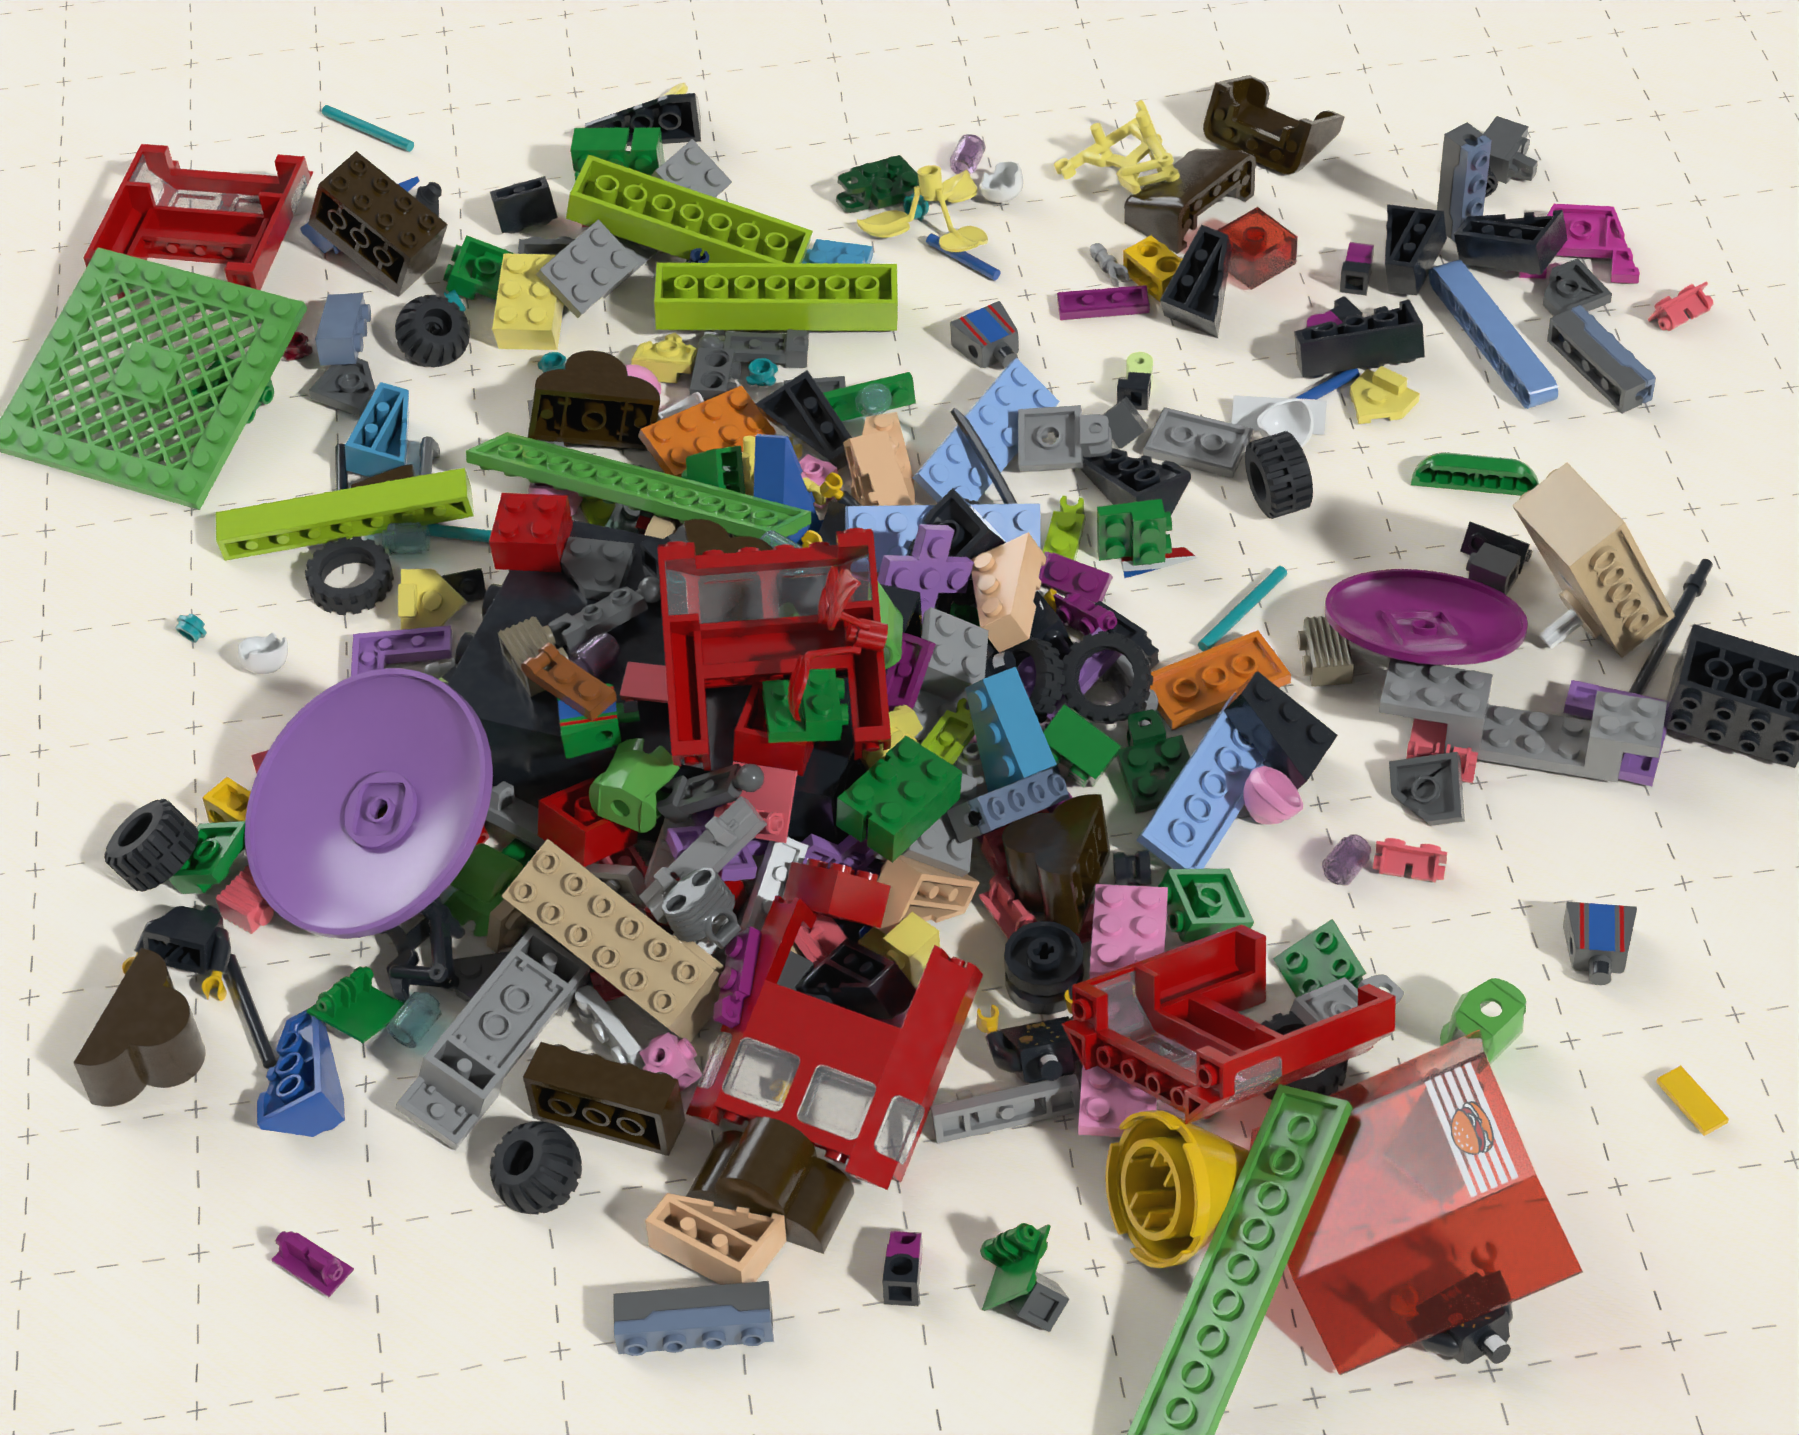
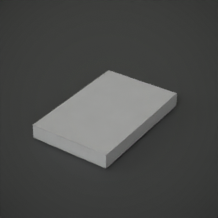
(1198, 442)

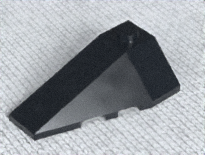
(674, 114)
(1136, 479)
(971, 531)

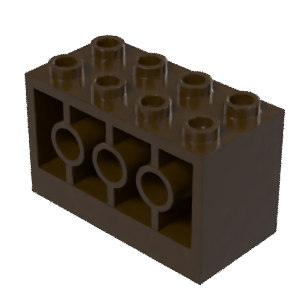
(377, 223)

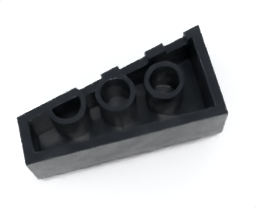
(1361, 341)

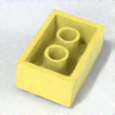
(525, 308)

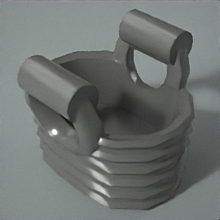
(696, 903)

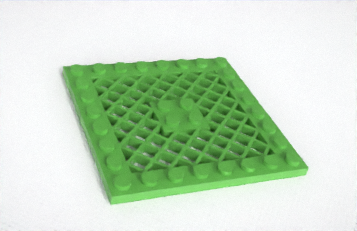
(148, 377)

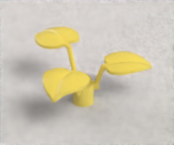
(930, 186)

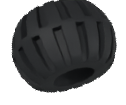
(432, 331)
(535, 1167)

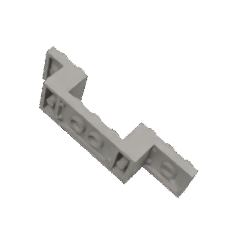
(601, 261)
(954, 665)
(1524, 736)
(491, 1034)

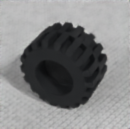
(1278, 474)
(151, 845)

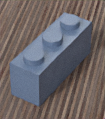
(342, 329)

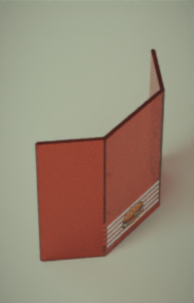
(1424, 1210)

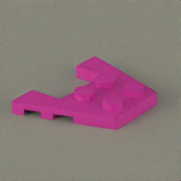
(1595, 234)

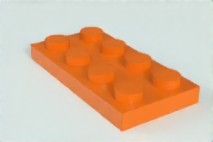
(703, 427)
(1208, 679)

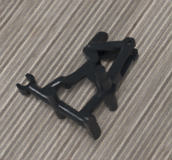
(440, 927)

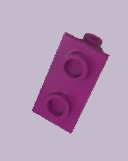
(1082, 614)
(310, 1263)

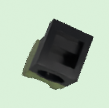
(1138, 380)

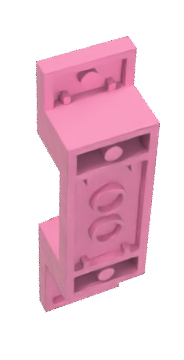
(1126, 929)

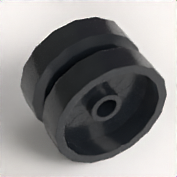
(1041, 965)

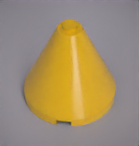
(1169, 1185)

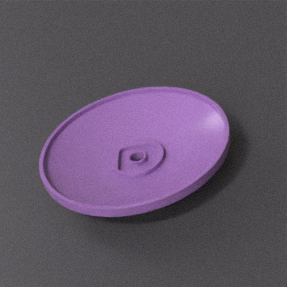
(327, 775)

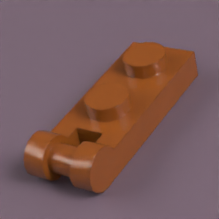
(569, 682)

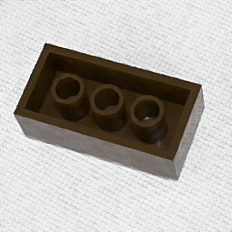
(604, 1098)

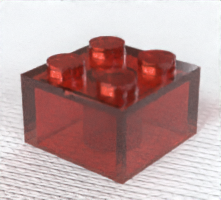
(1259, 247)

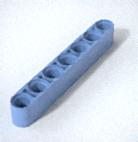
(1493, 334)

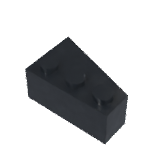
(1512, 243)
(1412, 246)
(1200, 282)
(808, 418)
(1279, 728)
(860, 982)

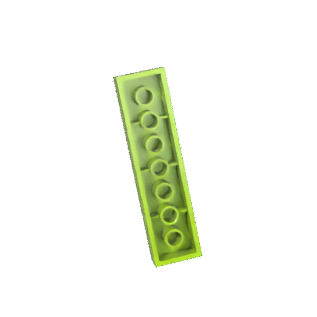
(680, 218)
(776, 296)

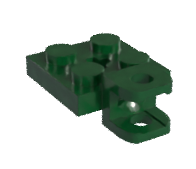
(879, 182)
(1148, 751)

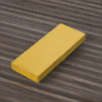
(1692, 1100)

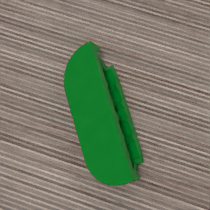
(1475, 473)

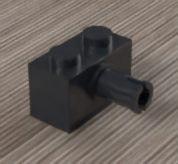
(523, 205)

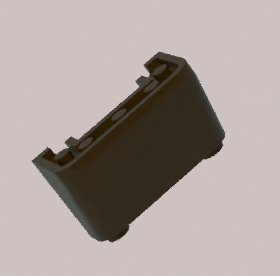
(1242, 121)
(1173, 207)

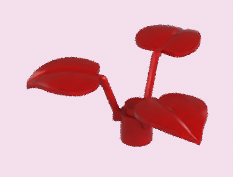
(860, 631)

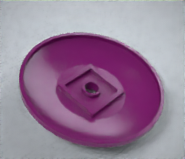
(1426, 617)

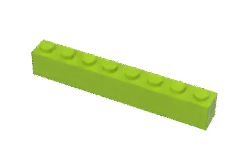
(343, 514)

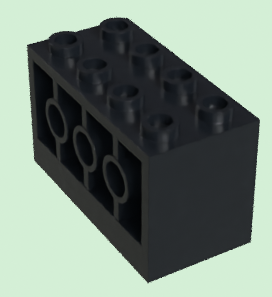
(1736, 695)

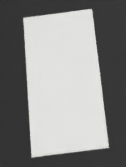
(1248, 409)

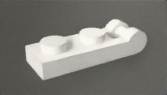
(607, 1027)

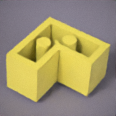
(906, 944)

